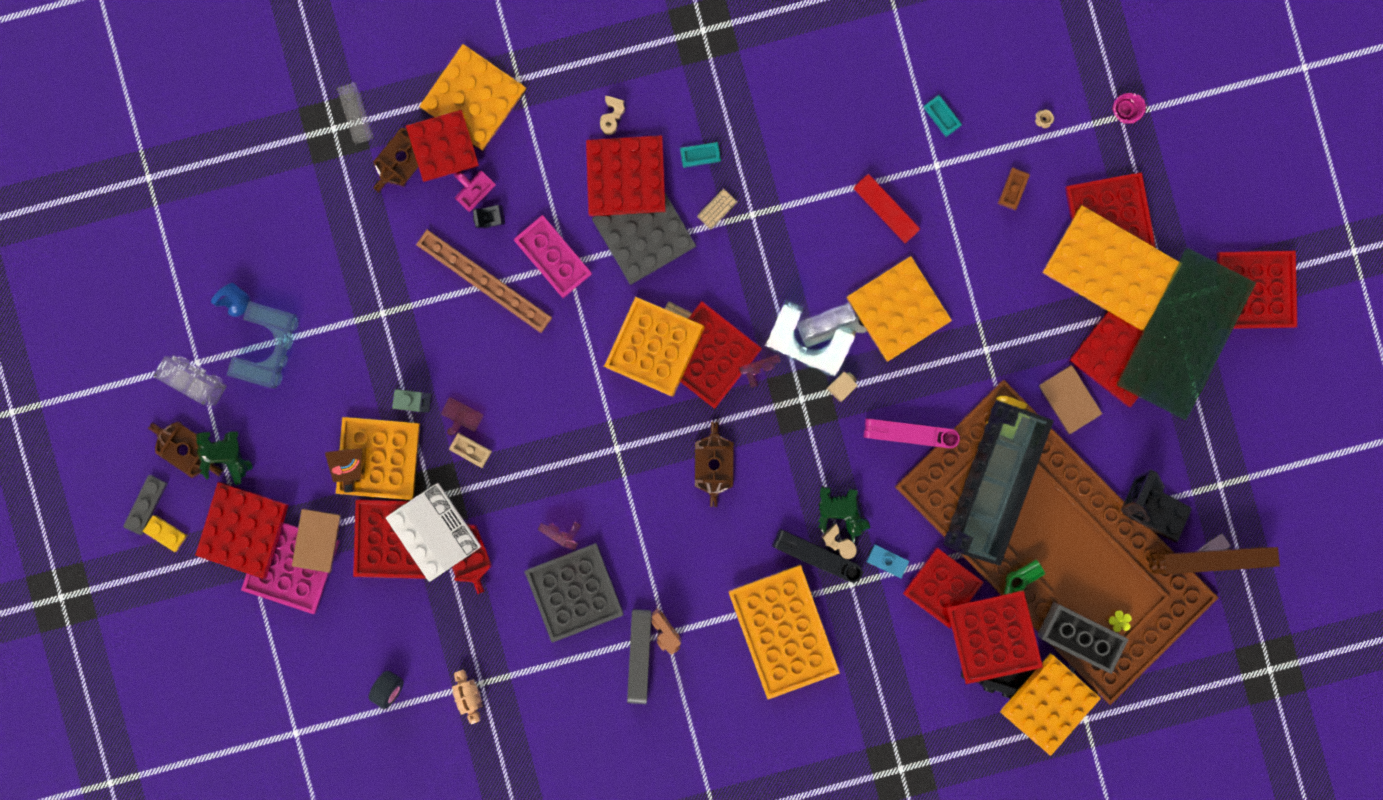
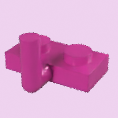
(474, 190)

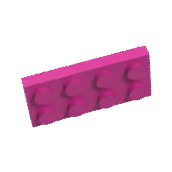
(552, 256)

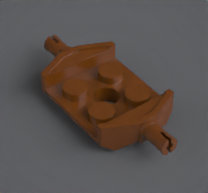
(388, 166)
(168, 447)
(714, 448)

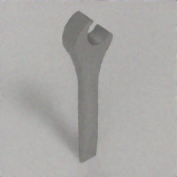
(855, 326)

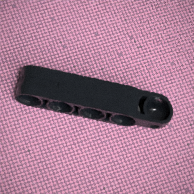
(817, 556)

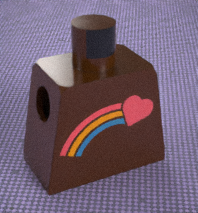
(347, 466)

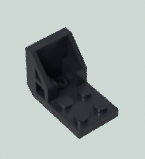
(1153, 508)

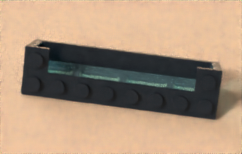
(998, 483)

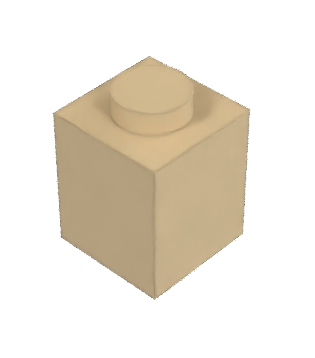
(842, 386)

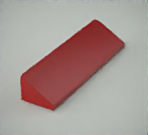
(886, 208)

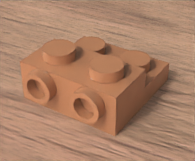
(667, 636)

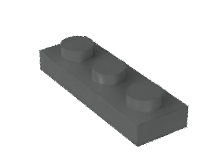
(145, 504)

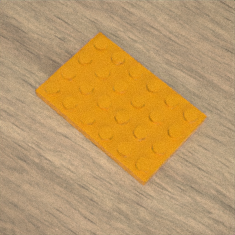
(1111, 267)
(783, 632)

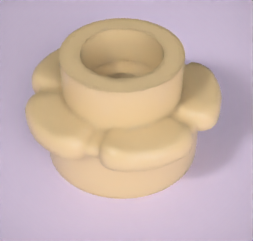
(1049, 118)

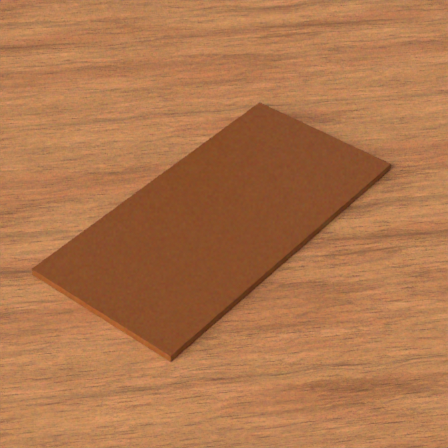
(1081, 539)

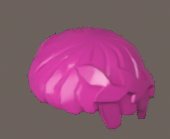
(1129, 108)

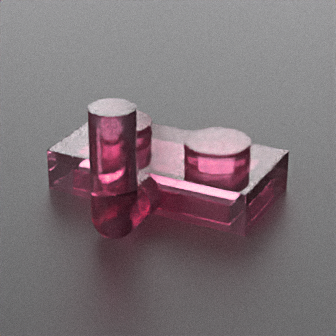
(754, 368)
(461, 415)
(564, 538)

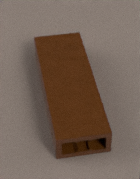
(1214, 560)

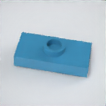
(887, 561)

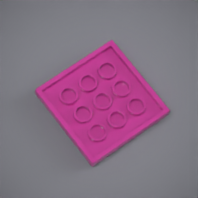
(289, 584)

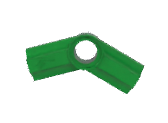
(1026, 574)

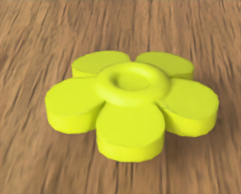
(1120, 621)

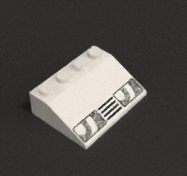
(433, 532)

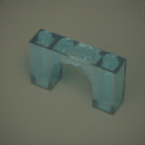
(826, 359)
(269, 371)

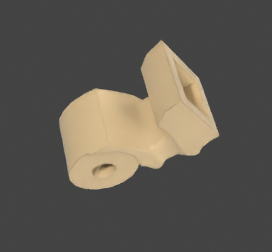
(608, 121)
(845, 546)

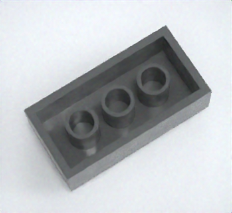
(1082, 637)

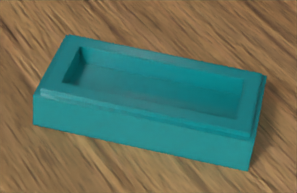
(942, 115)
(700, 154)

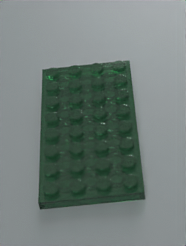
(1186, 334)

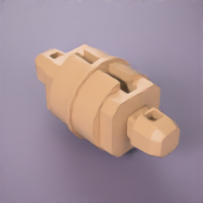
(467, 696)

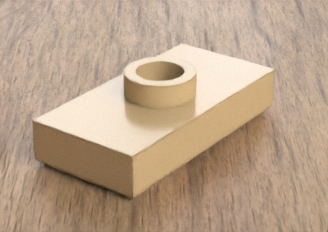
(470, 450)

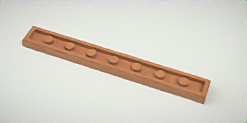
(484, 281)

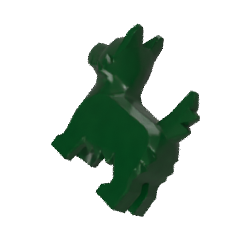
(223, 451)
(842, 508)

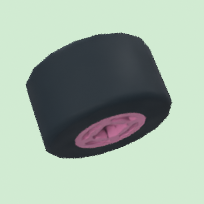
(386, 689)

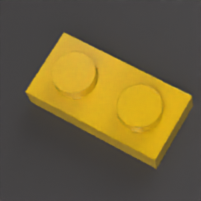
(164, 533)

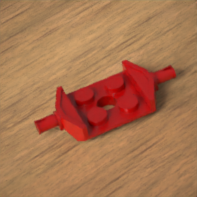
(473, 567)

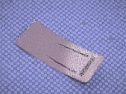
(1216, 544)

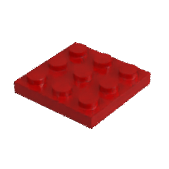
(442, 145)
(942, 585)

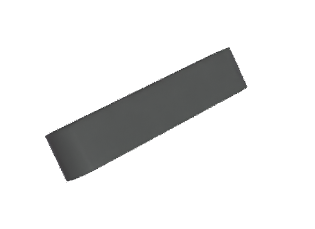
(639, 656)

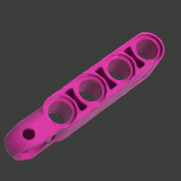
(911, 433)

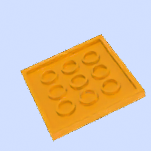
(478, 90)
(898, 309)
(654, 346)
(389, 456)
(1050, 704)

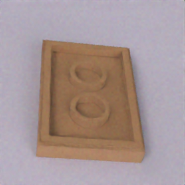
(1070, 399)
(316, 540)

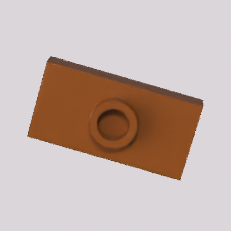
(1013, 189)

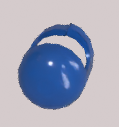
(234, 299)

